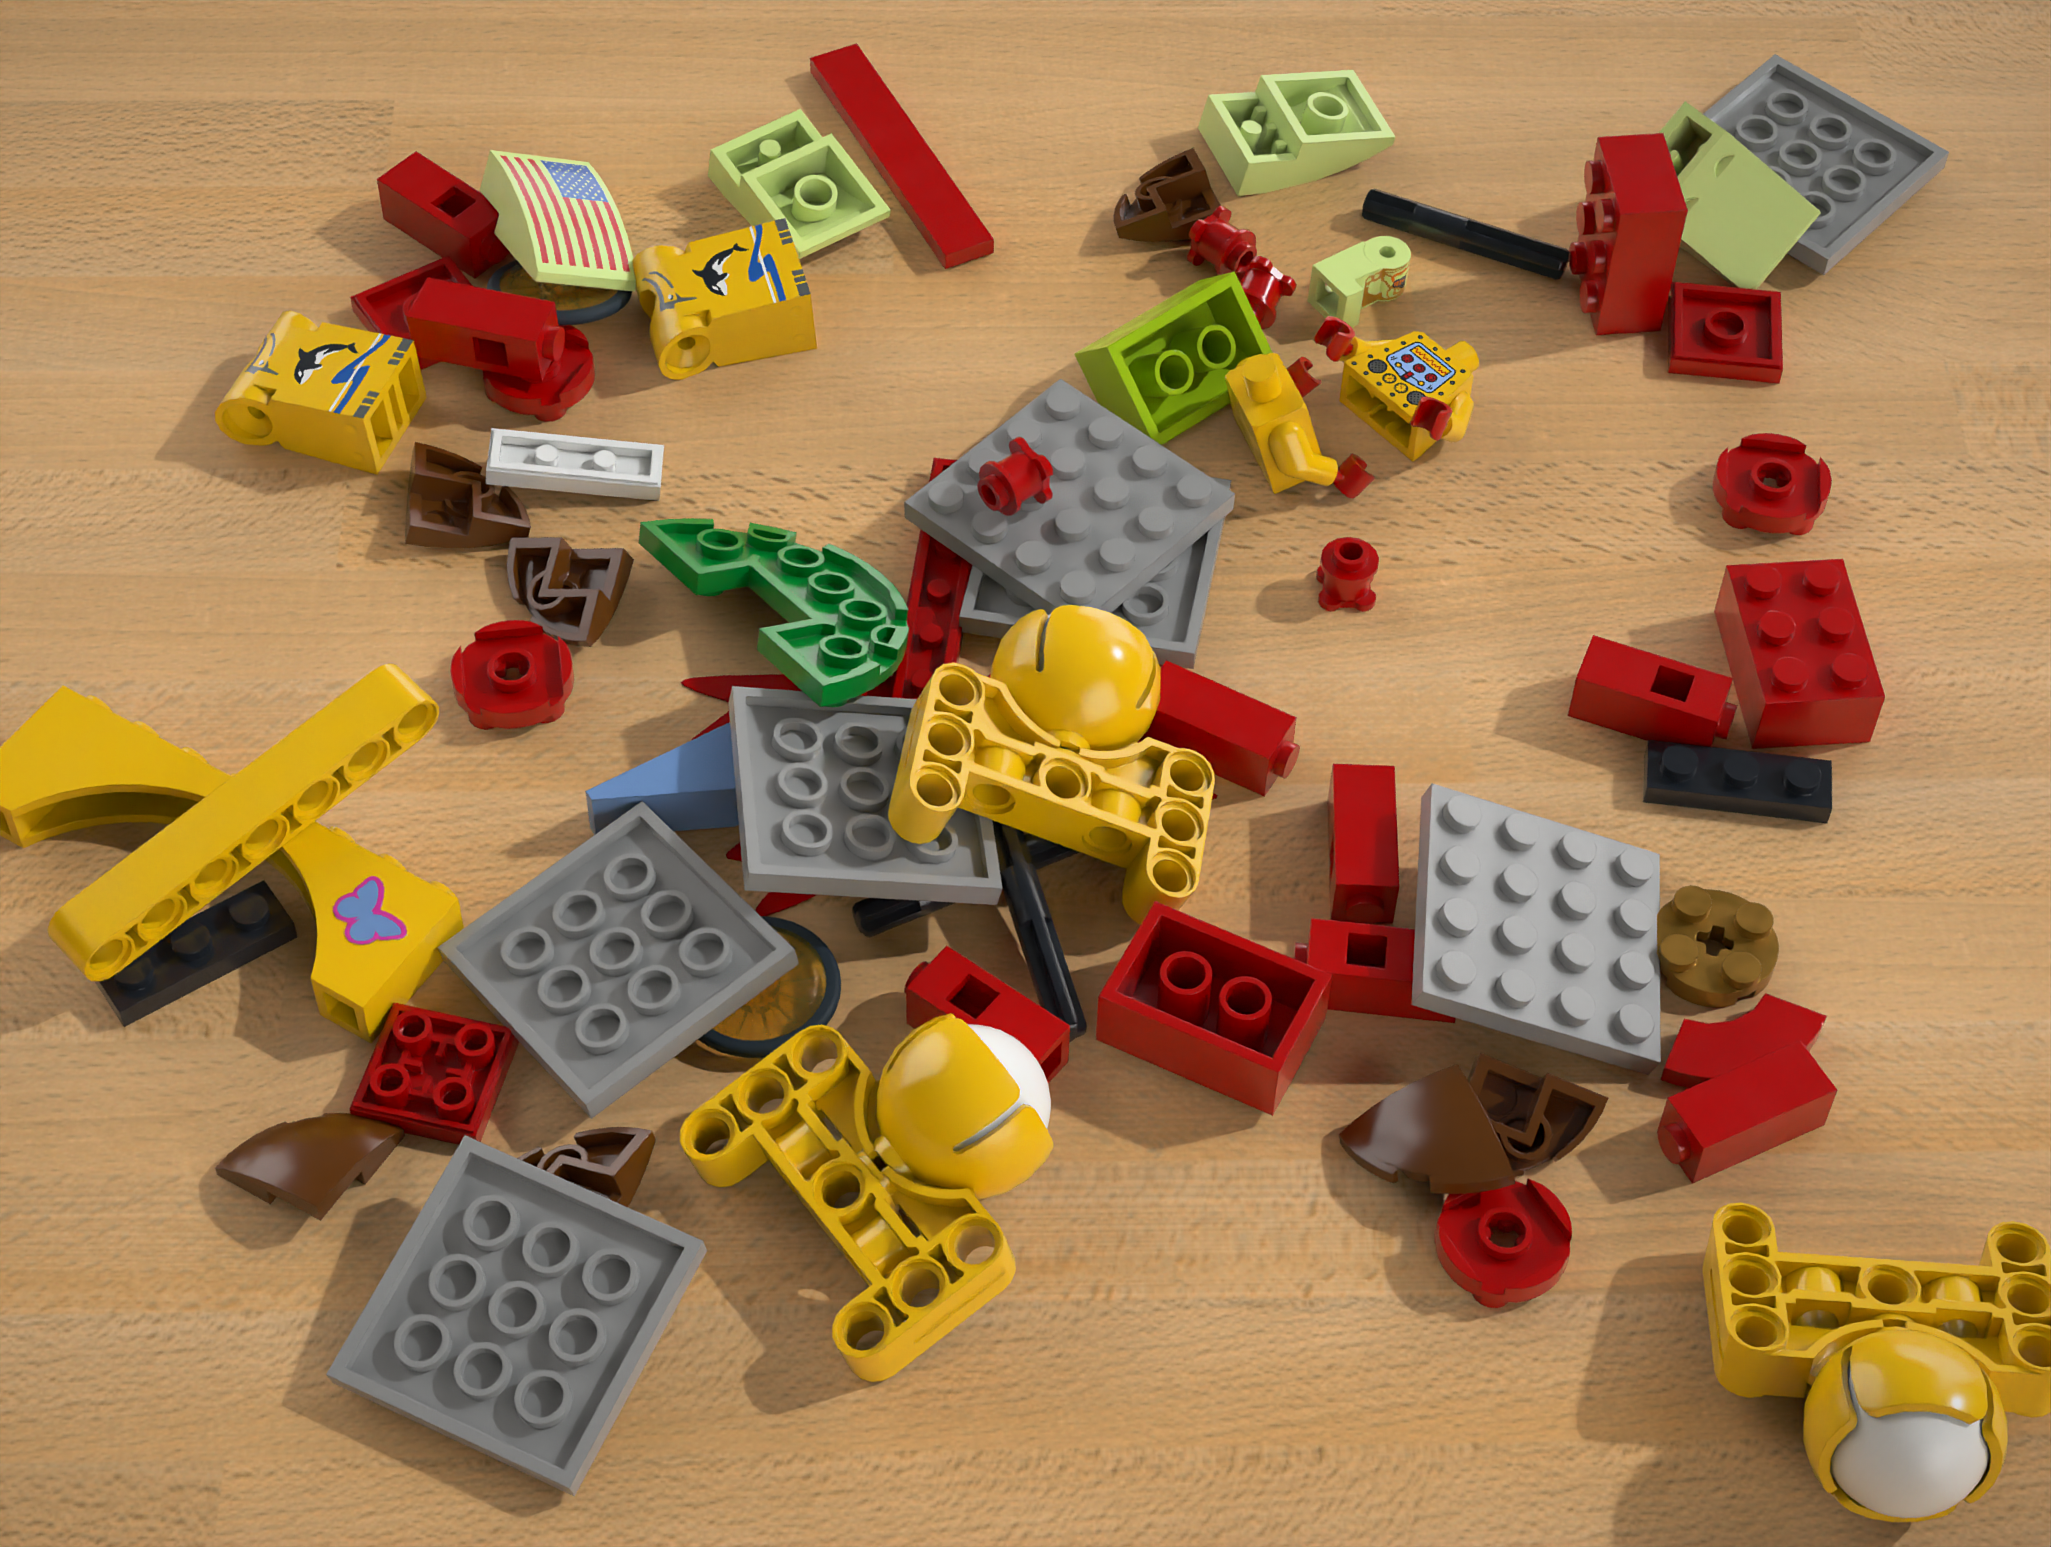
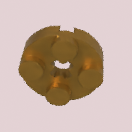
(1725, 918)

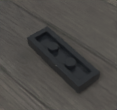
(1737, 781)
(200, 952)

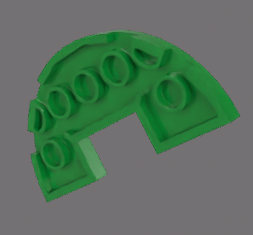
(841, 612)

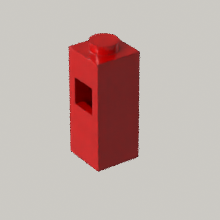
(441, 213)
(485, 329)
(1651, 695)
(1232, 731)
(1363, 843)
(1368, 967)
(979, 998)
(1745, 1111)

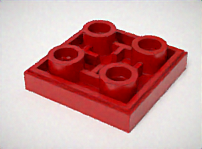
(435, 1074)

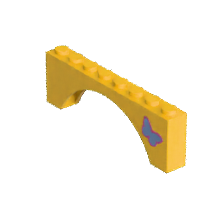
(373, 918)

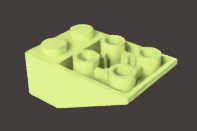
(1738, 208)

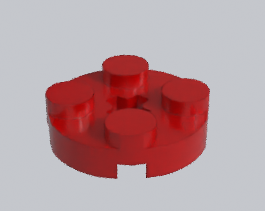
(562, 386)
(1752, 504)
(518, 702)
(1500, 1273)

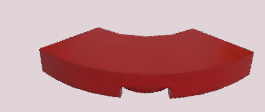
(1714, 1048)

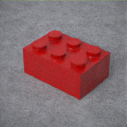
(1628, 233)
(1798, 654)
(1213, 1007)

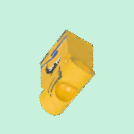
(725, 299)
(326, 393)

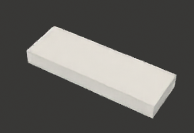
(574, 464)

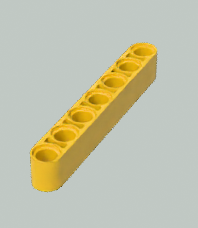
(242, 822)

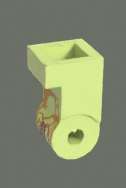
(1359, 278)

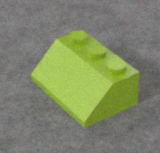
(1173, 359)

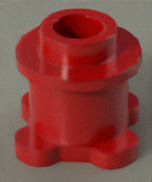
(1221, 243)
(1264, 288)
(1015, 479)
(1346, 574)

